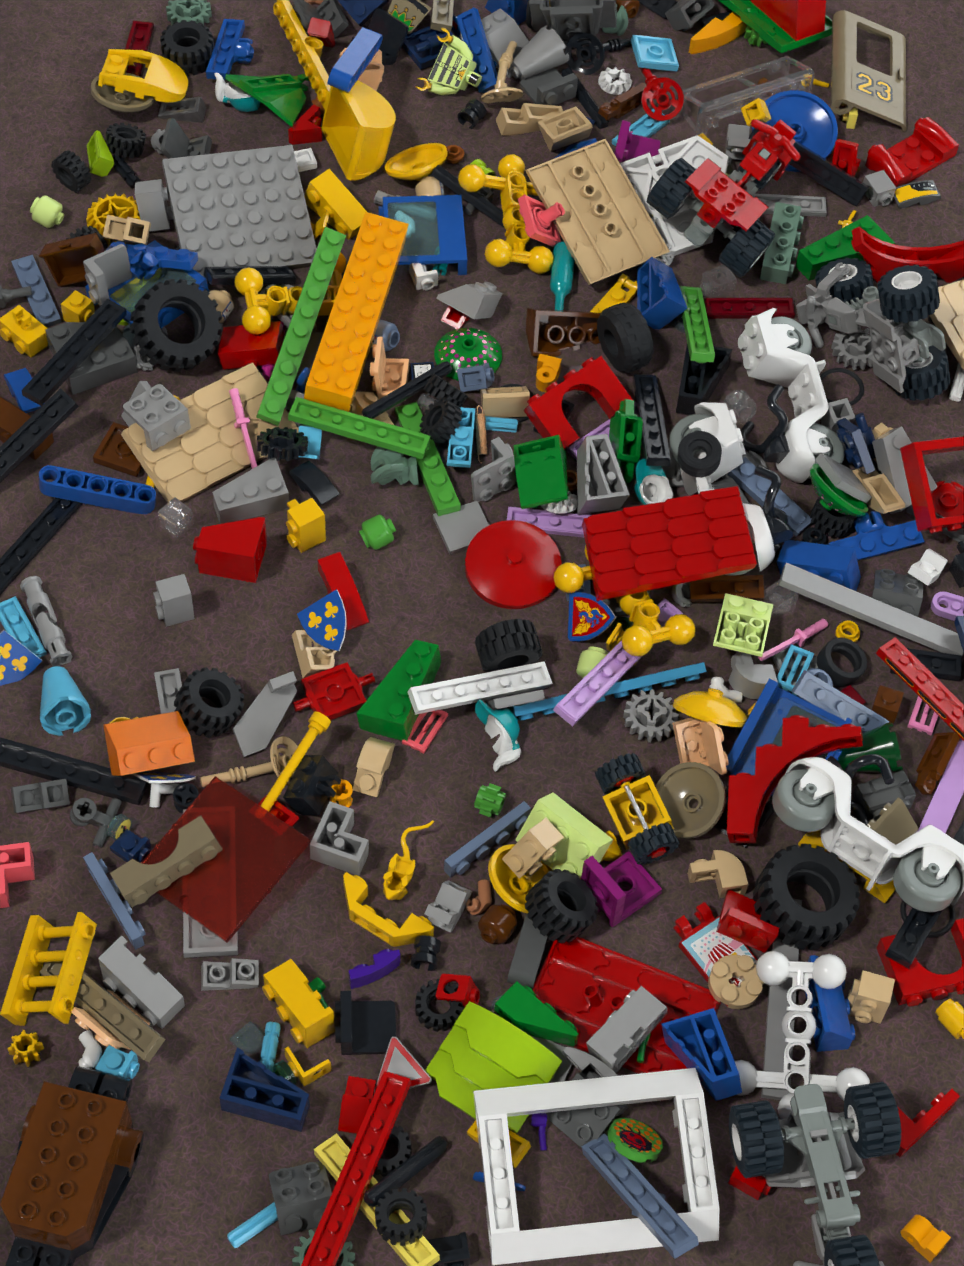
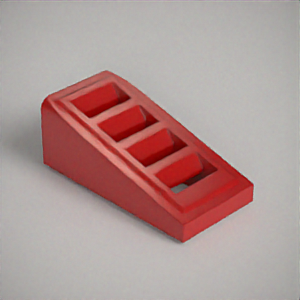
(322, 30)

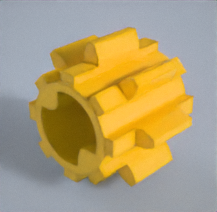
(32, 1050)

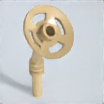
(501, 90)
(277, 764)

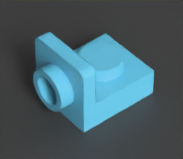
(118, 1063)

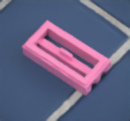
(920, 726)

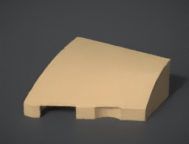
(311, 659)

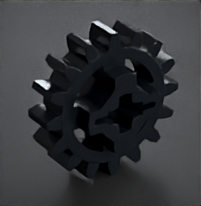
(282, 443)

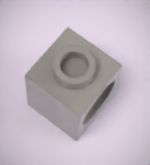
(880, 189)

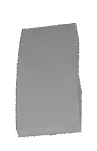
(232, 975)

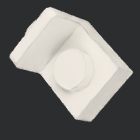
(421, 278)
(929, 567)

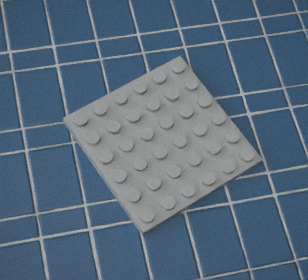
(241, 208)

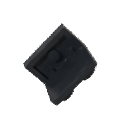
(393, 34)
(364, 1025)

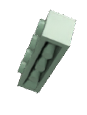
(780, 253)

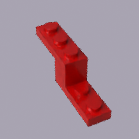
(914, 1129)

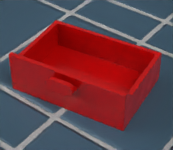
(242, 348)

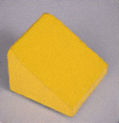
(755, 110)

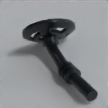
(591, 51)

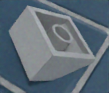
(473, 300)

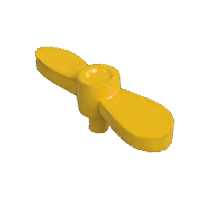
(846, 222)

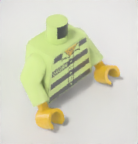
(452, 68)

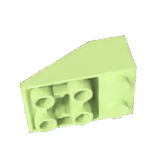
(743, 625)

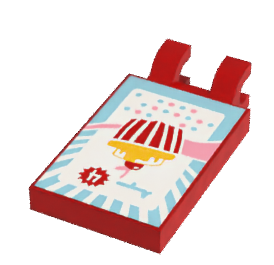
(705, 945)

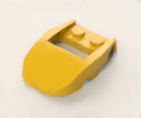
(163, 78)

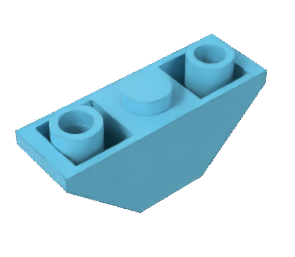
(462, 441)

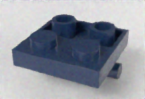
(424, 46)
(857, 442)

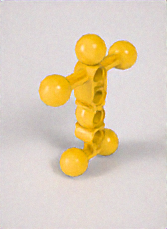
(511, 186)
(278, 299)
(642, 611)

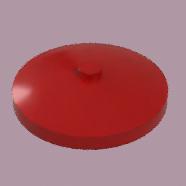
(512, 564)

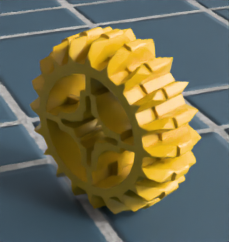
(111, 205)

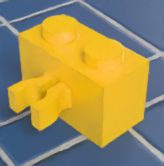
(23, 331)
(305, 524)

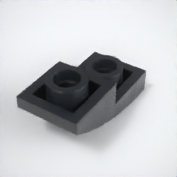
(318, 486)

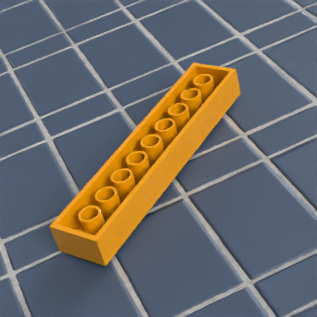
(356, 312)

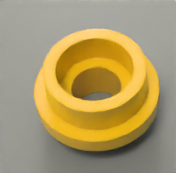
(849, 626)

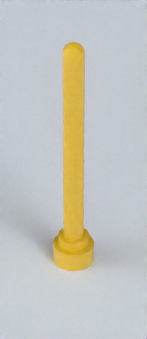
(317, 724)

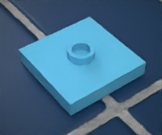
(654, 53)

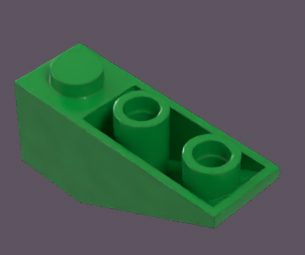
(533, 1017)

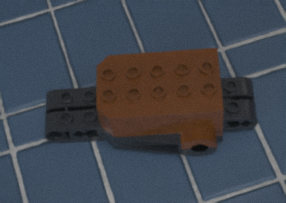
(70, 1168)

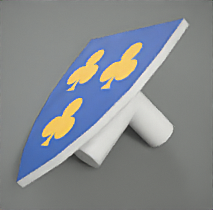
(325, 621)
(15, 659)
(162, 783)

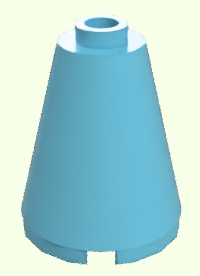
(62, 703)

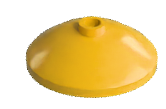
(416, 161)
(711, 707)
(507, 884)

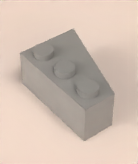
(891, 464)
(139, 984)

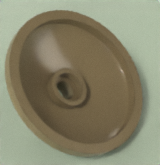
(117, 101)
(684, 786)

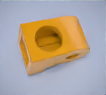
(547, 371)
(924, 1237)

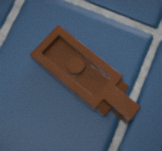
(622, 103)
(935, 760)

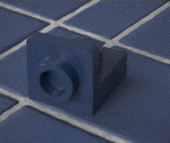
(131, 846)

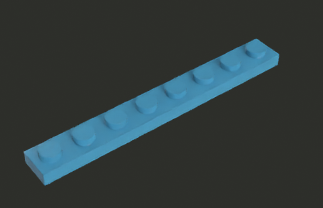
(619, 689)

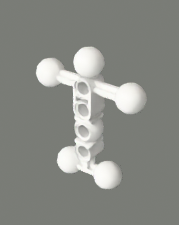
(828, 973)

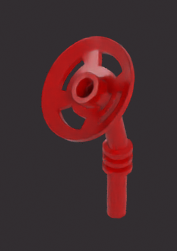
(660, 95)

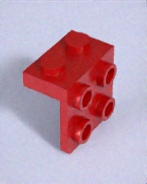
(742, 923)

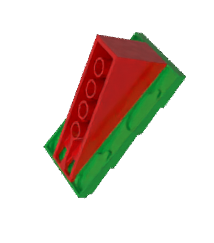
(784, 22)

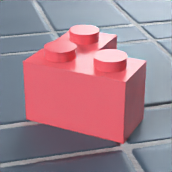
(15, 866)

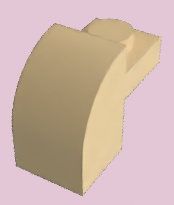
(127, 230)
(372, 765)
(722, 867)

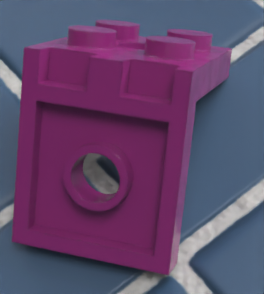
(610, 897)

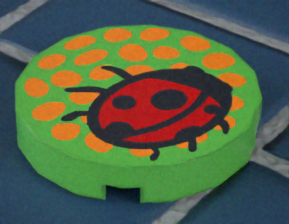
(635, 1140)

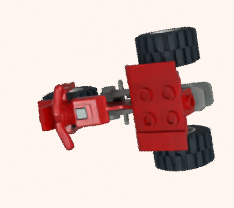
(729, 199)

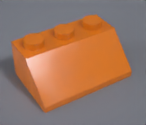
(148, 743)

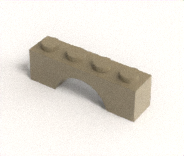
(141, 880)

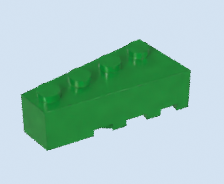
(836, 247)
(389, 707)

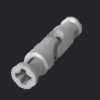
(50, 633)

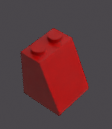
(232, 549)

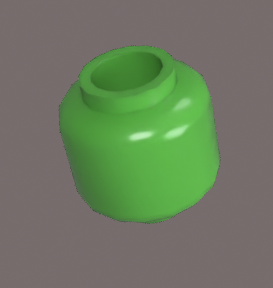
(377, 532)

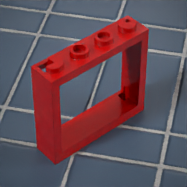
(919, 486)

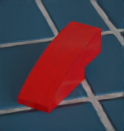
(337, 576)

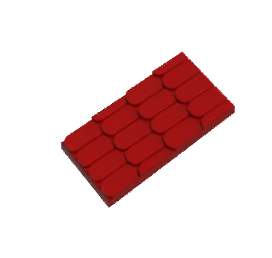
(668, 543)
(591, 982)

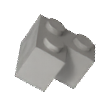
(334, 843)

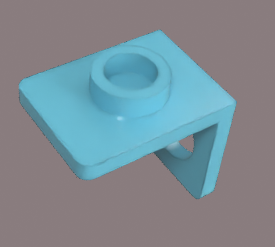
(314, 441)

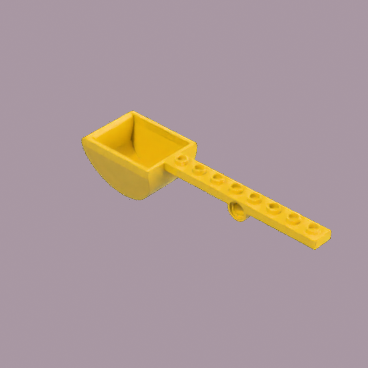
(353, 122)

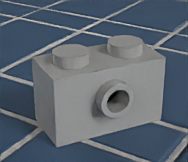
(152, 204)
(173, 600)

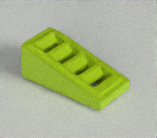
(99, 155)

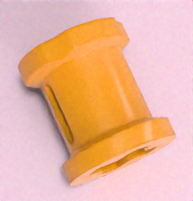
(342, 796)

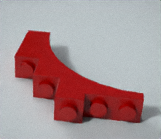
(944, 260)
(751, 793)

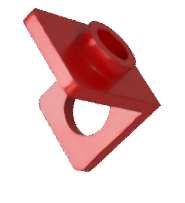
(466, 990)

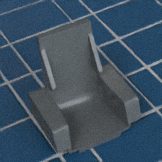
(573, 16)

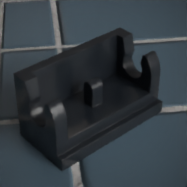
(452, 1250)

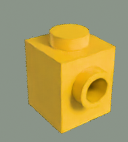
(77, 308)

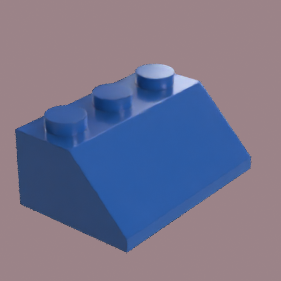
(831, 1016)

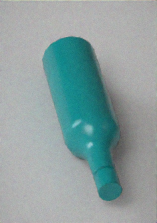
(561, 274)

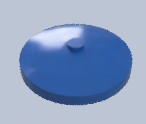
(807, 116)

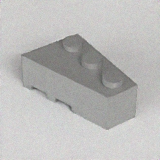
(599, 477)
(252, 494)
(626, 1028)

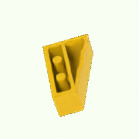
(330, 195)
(298, 1004)

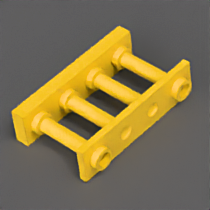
(29, 964)

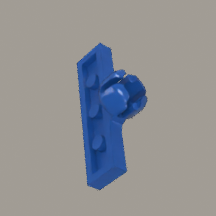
(475, 38)
(229, 48)
(149, 259)
(876, 538)

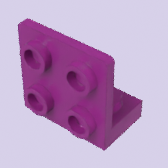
(632, 145)

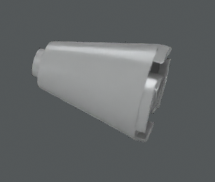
(539, 54)

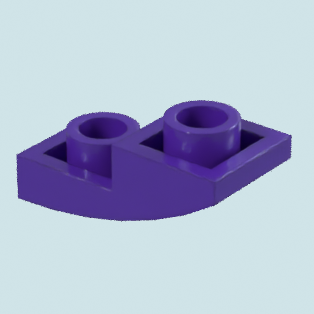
(383, 963)

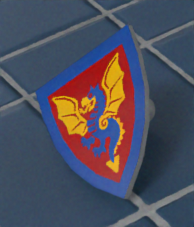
(587, 616)

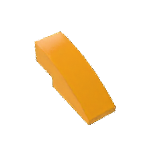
(717, 34)

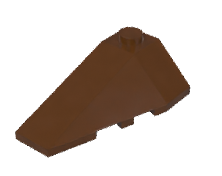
(557, 330)

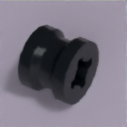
(183, 793)

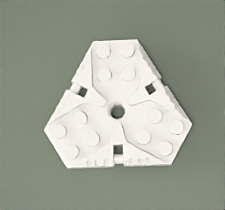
(644, 175)

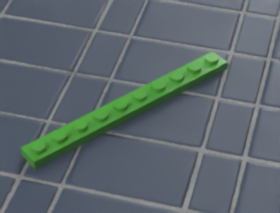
(301, 327)

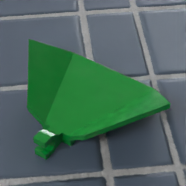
(279, 93)

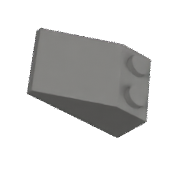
(499, 32)

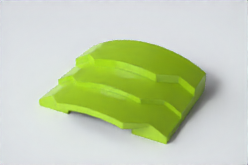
(485, 1055)

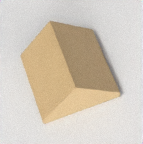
(565, 128)
(505, 401)

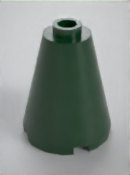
(875, 741)

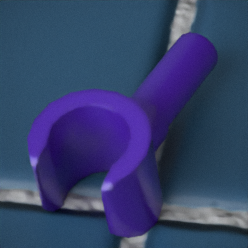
(540, 1120)

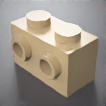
(533, 848)
(870, 997)

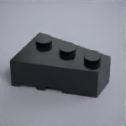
(701, 379)

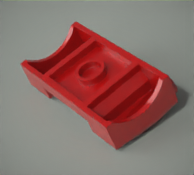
(914, 155)

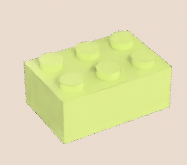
(580, 835)

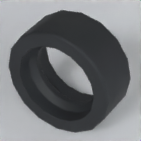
(854, 655)

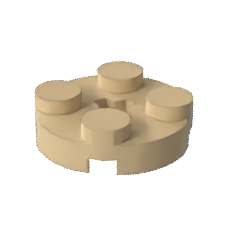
(729, 994)

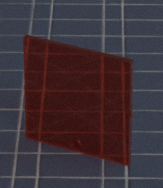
(253, 859)

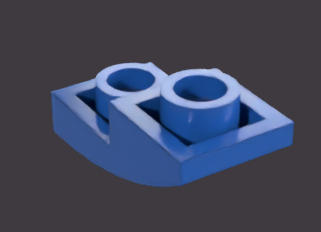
(16, 382)

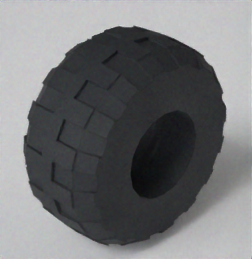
(625, 337)

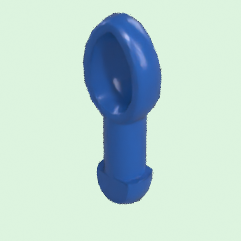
(302, 380)

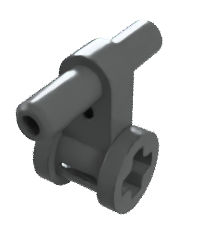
(94, 817)

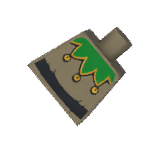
(408, 11)

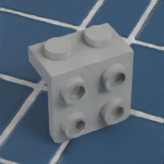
(106, 272)
(158, 415)
(495, 476)

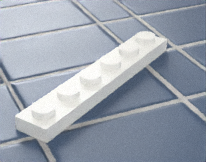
(479, 686)

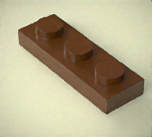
(714, 588)

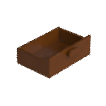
(67, 257)

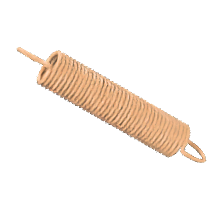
(481, 433)

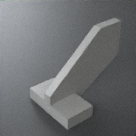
(264, 714)

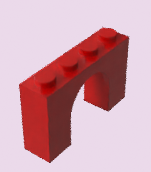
(595, 379)
(918, 983)

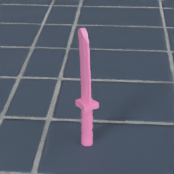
(242, 422)
(799, 638)

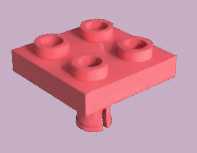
(540, 220)

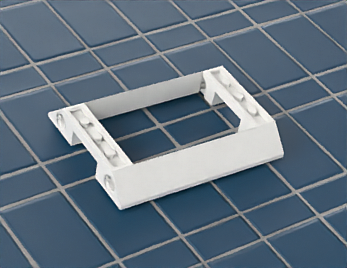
(689, 1116)

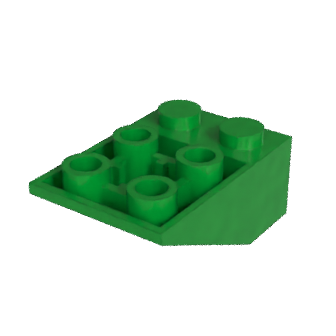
(541, 472)

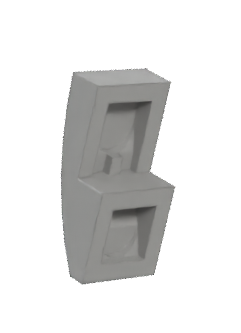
(582, 1060)

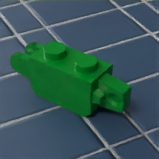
(626, 437)

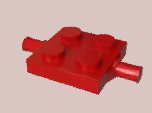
(334, 691)

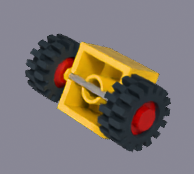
(636, 809)

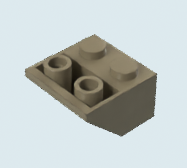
(894, 822)

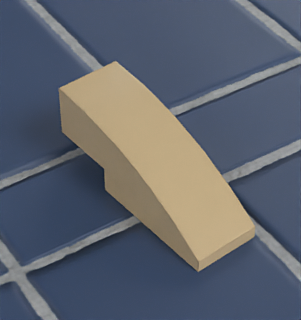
(524, 120)
(883, 494)

